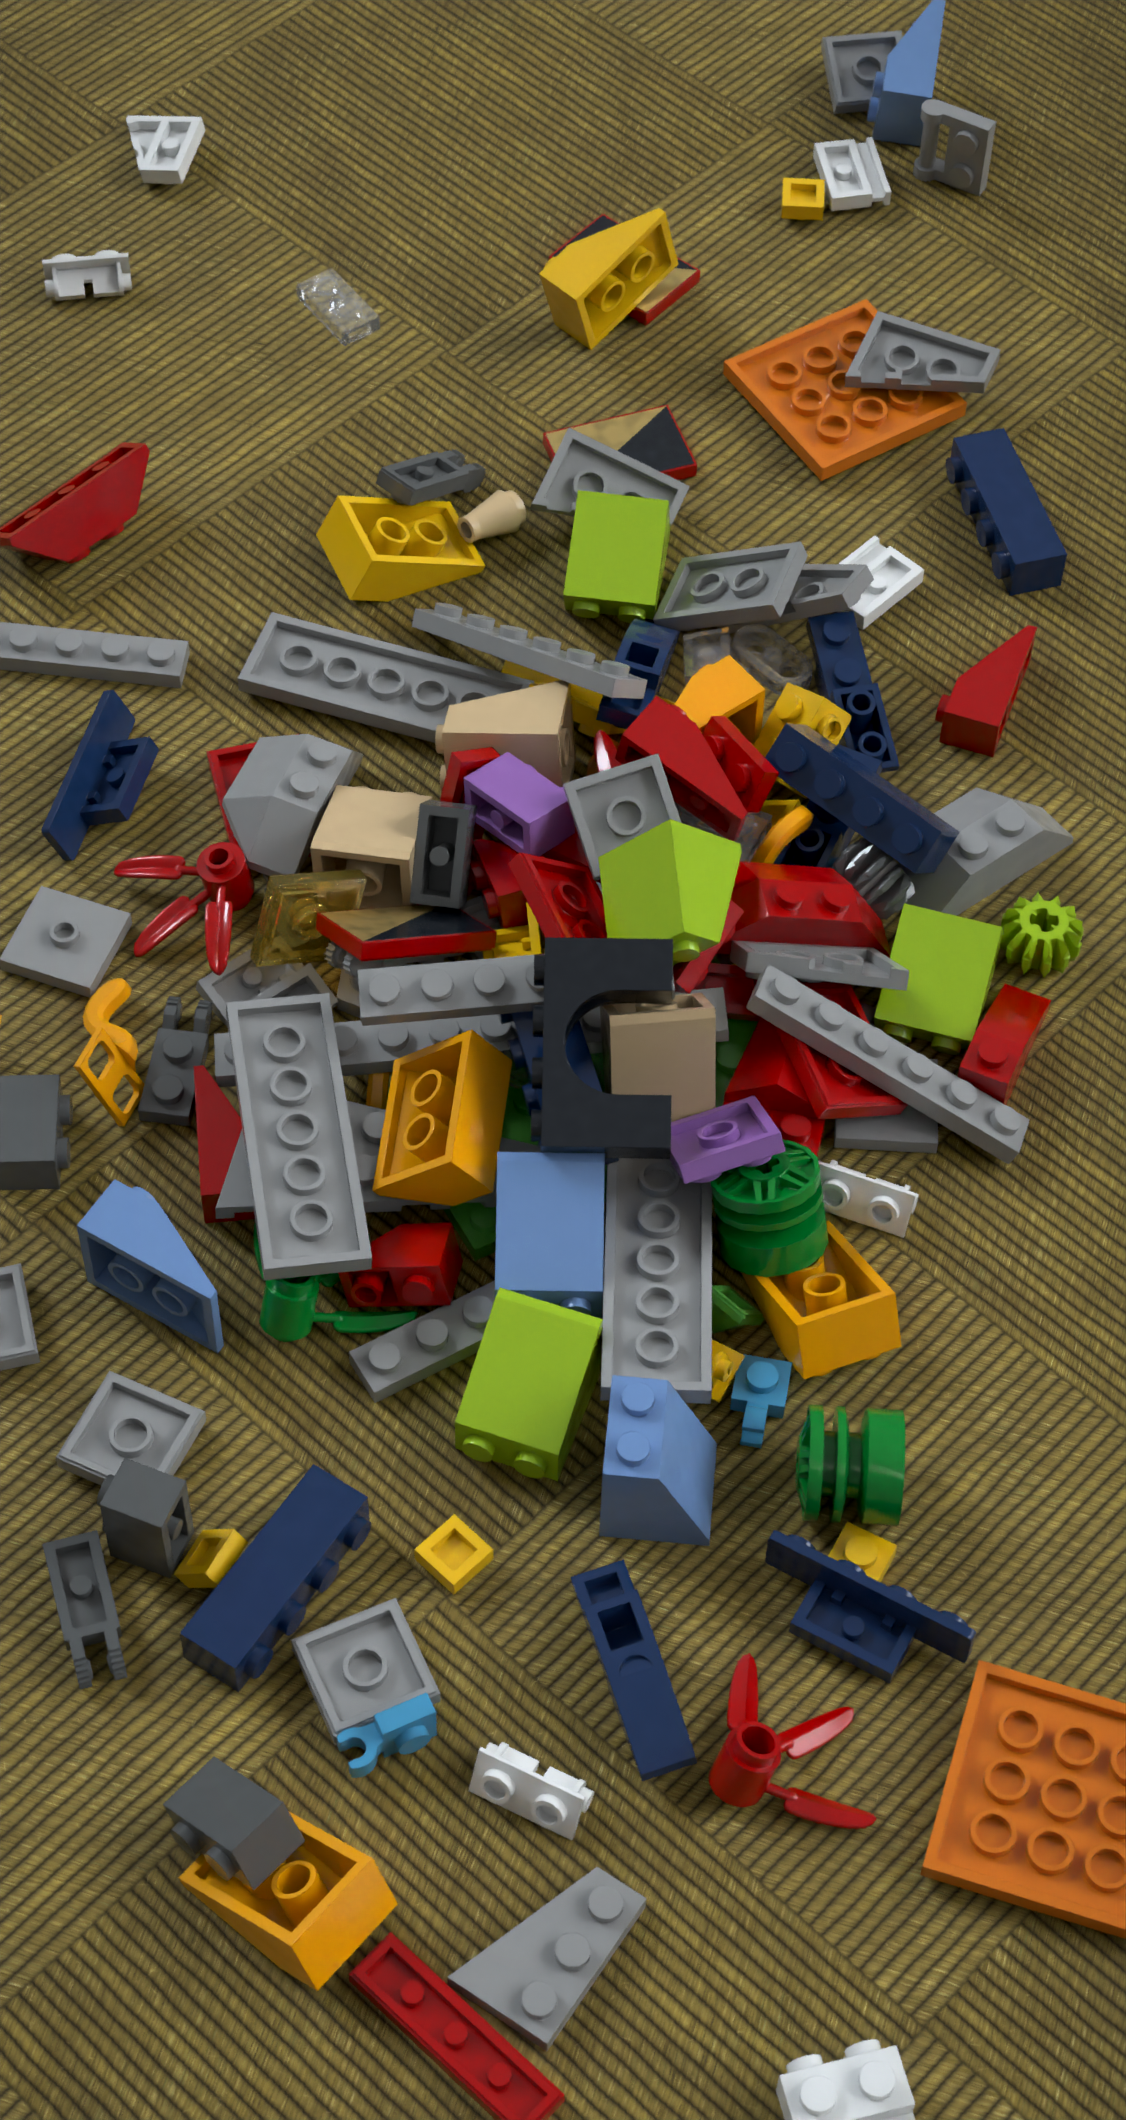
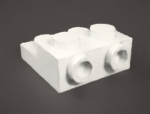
(859, 2087)

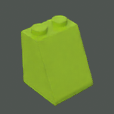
(616, 556)
(670, 887)
(947, 981)
(529, 1385)

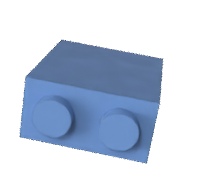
(551, 1227)
(655, 1466)

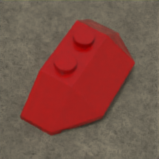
(82, 509)
(802, 908)

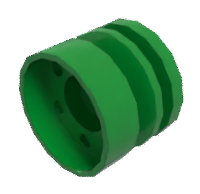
(772, 1214)
(852, 1465)

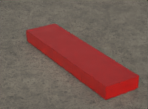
(454, 2034)

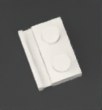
(851, 174)
(892, 575)

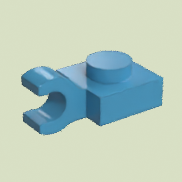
(760, 1392)
(394, 1730)

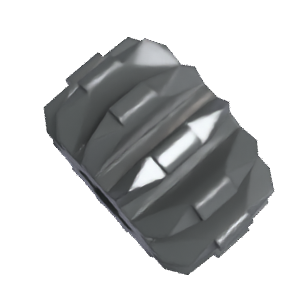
(875, 877)

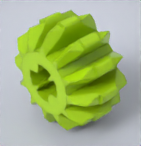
(1041, 934)

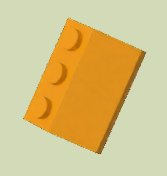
(444, 1122)

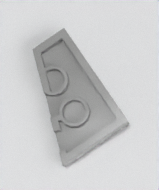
(821, 963)

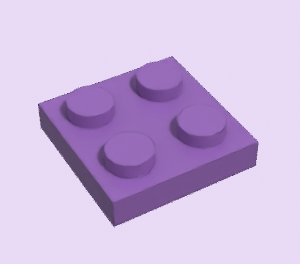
(723, 1140)

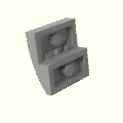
(247, 982)

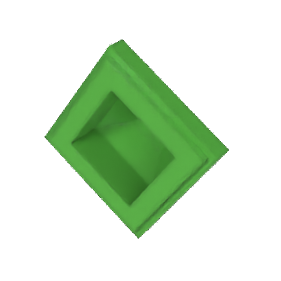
(731, 1310)

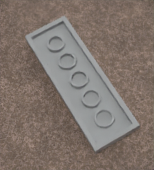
(363, 677)
(297, 1137)
(657, 1278)

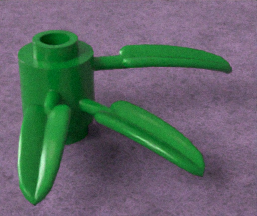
(291, 1304)

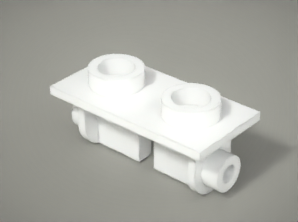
(106, 270)
(866, 1199)
(511, 1782)

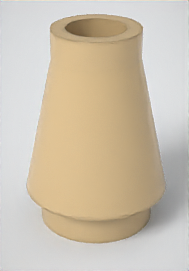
(495, 516)

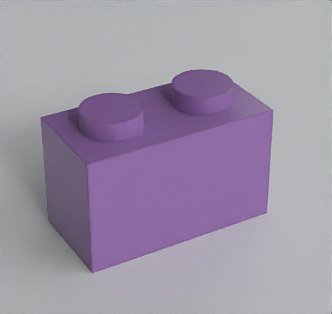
(519, 805)

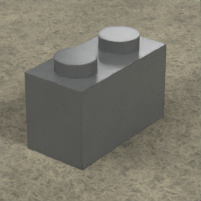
(443, 854)
(33, 1131)
(146, 1517)
(232, 1824)

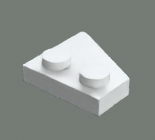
(165, 146)

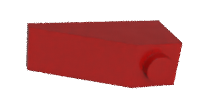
(985, 696)
(688, 763)
(1004, 1042)
(217, 1138)

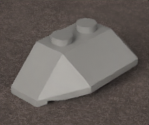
(283, 797)
(994, 846)

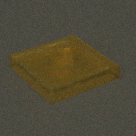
(290, 910)

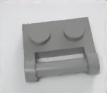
(967, 147)

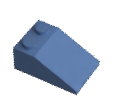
(907, 80)
(145, 1262)

